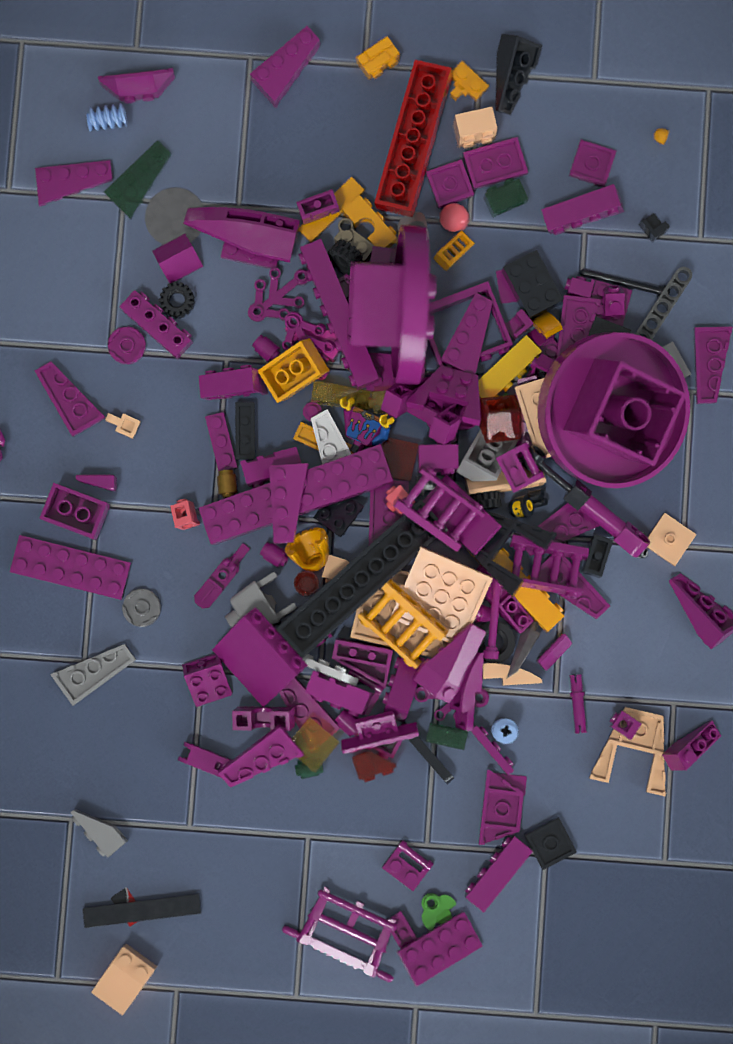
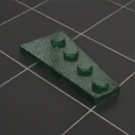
(131, 187)

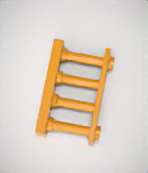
(406, 605)

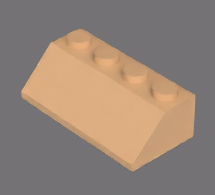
(500, 484)

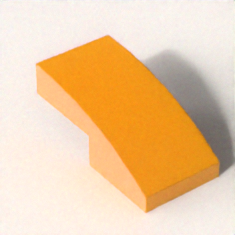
(547, 324)

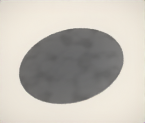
(167, 212)

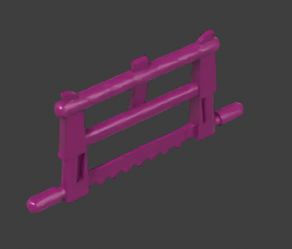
(305, 936)

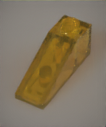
(331, 394)

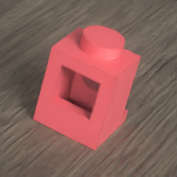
(178, 512)

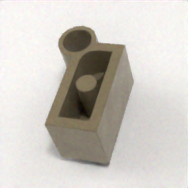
(355, 239)

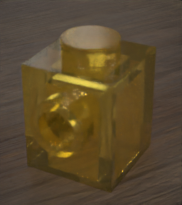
(375, 401)

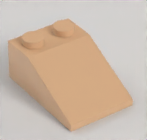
(124, 979)

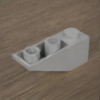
(104, 834)

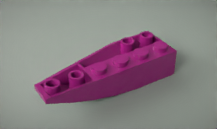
(247, 229)

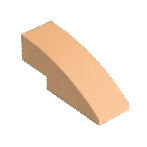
(494, 670)

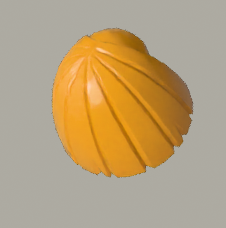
(309, 549)

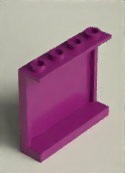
(259, 656)

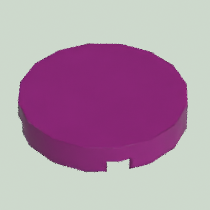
(126, 345)

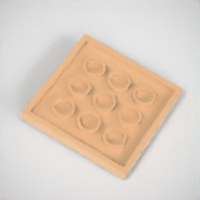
(445, 591)

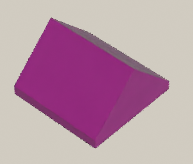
(177, 258)

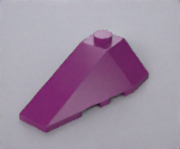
(708, 618)
(447, 669)

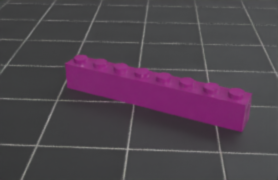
(336, 309)

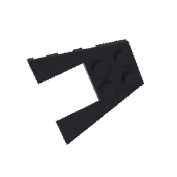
(536, 535)

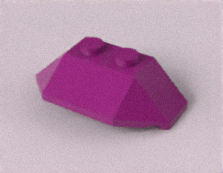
(138, 85)

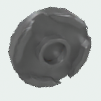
(141, 607)

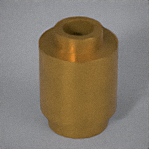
(226, 483)

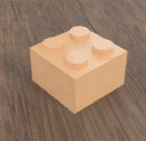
(475, 127)

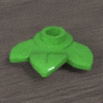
(438, 912)

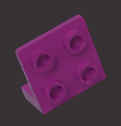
(206, 680)

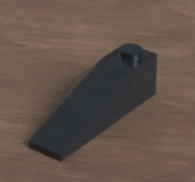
(513, 65)

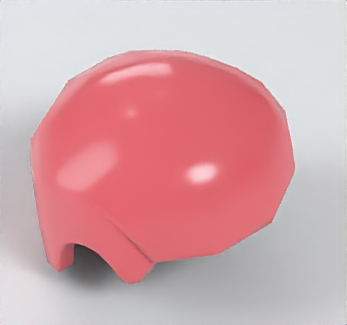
(454, 217)

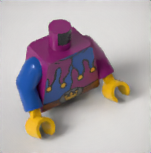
(364, 426)

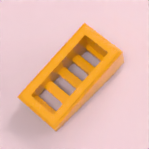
(445, 259)

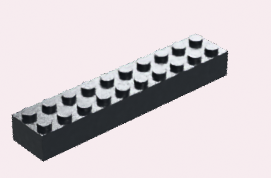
(356, 583)

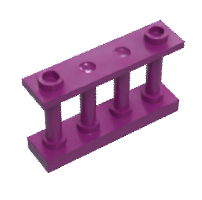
(436, 527)
(557, 550)

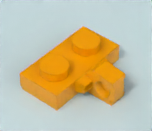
(467, 83)

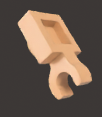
(125, 425)

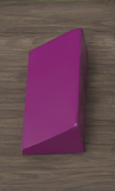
(554, 652)

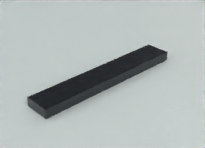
(141, 910)

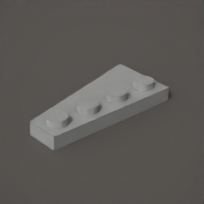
(90, 674)

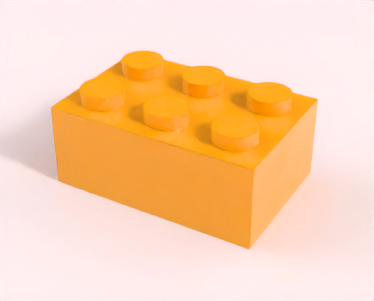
(293, 370)

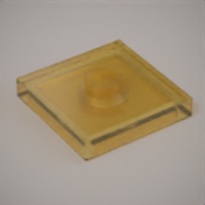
(315, 744)

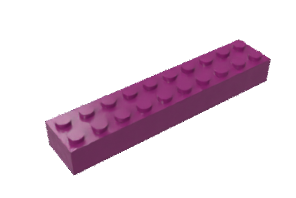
(323, 487)

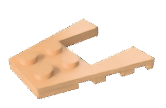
(647, 738)

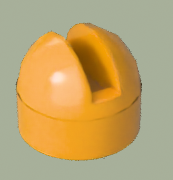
(661, 135)

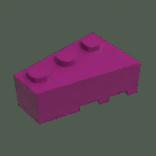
(257, 470)
(402, 689)
(338, 693)

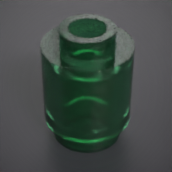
(305, 772)

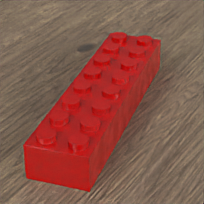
(413, 138)

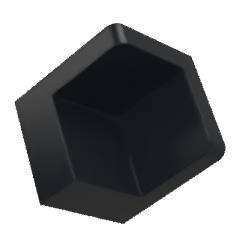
(654, 227)

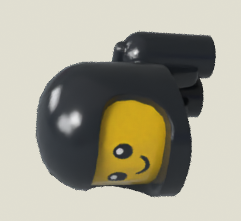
(524, 505)

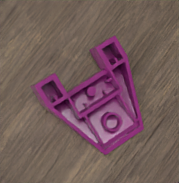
(440, 414)

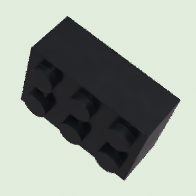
(532, 285)

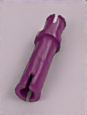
(578, 703)

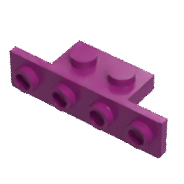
(378, 730)

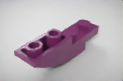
(509, 607)
(465, 697)

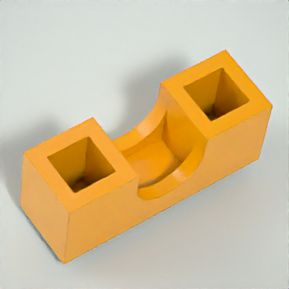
(360, 211)

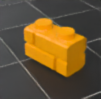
(378, 58)

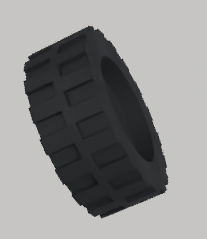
(508, 639)

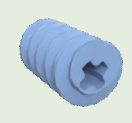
(106, 117)
(508, 737)

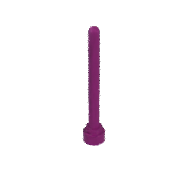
(491, 650)

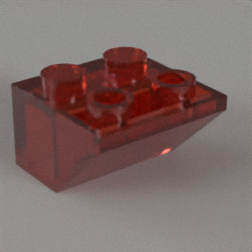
(500, 418)
(370, 764)

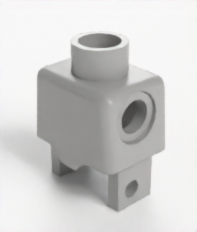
(253, 597)

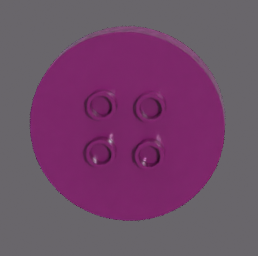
(392, 304)
(613, 409)

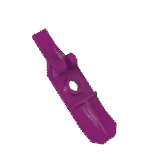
(214, 585)

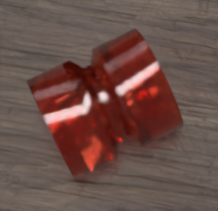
(306, 583)

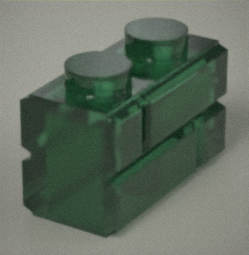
(505, 197)
(446, 736)

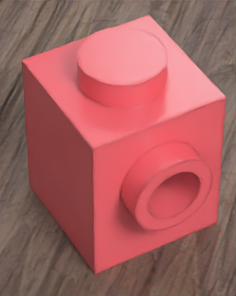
(392, 494)

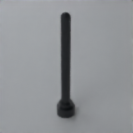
(624, 282)

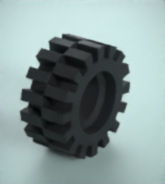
(341, 255)
(185, 307)
(488, 499)

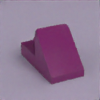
(547, 346)

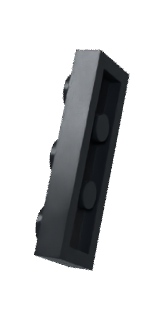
(244, 430)

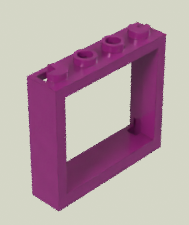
(463, 296)

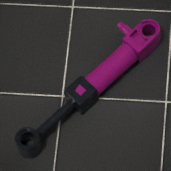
(580, 498)

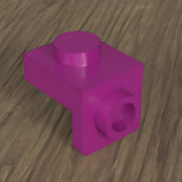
(614, 300)

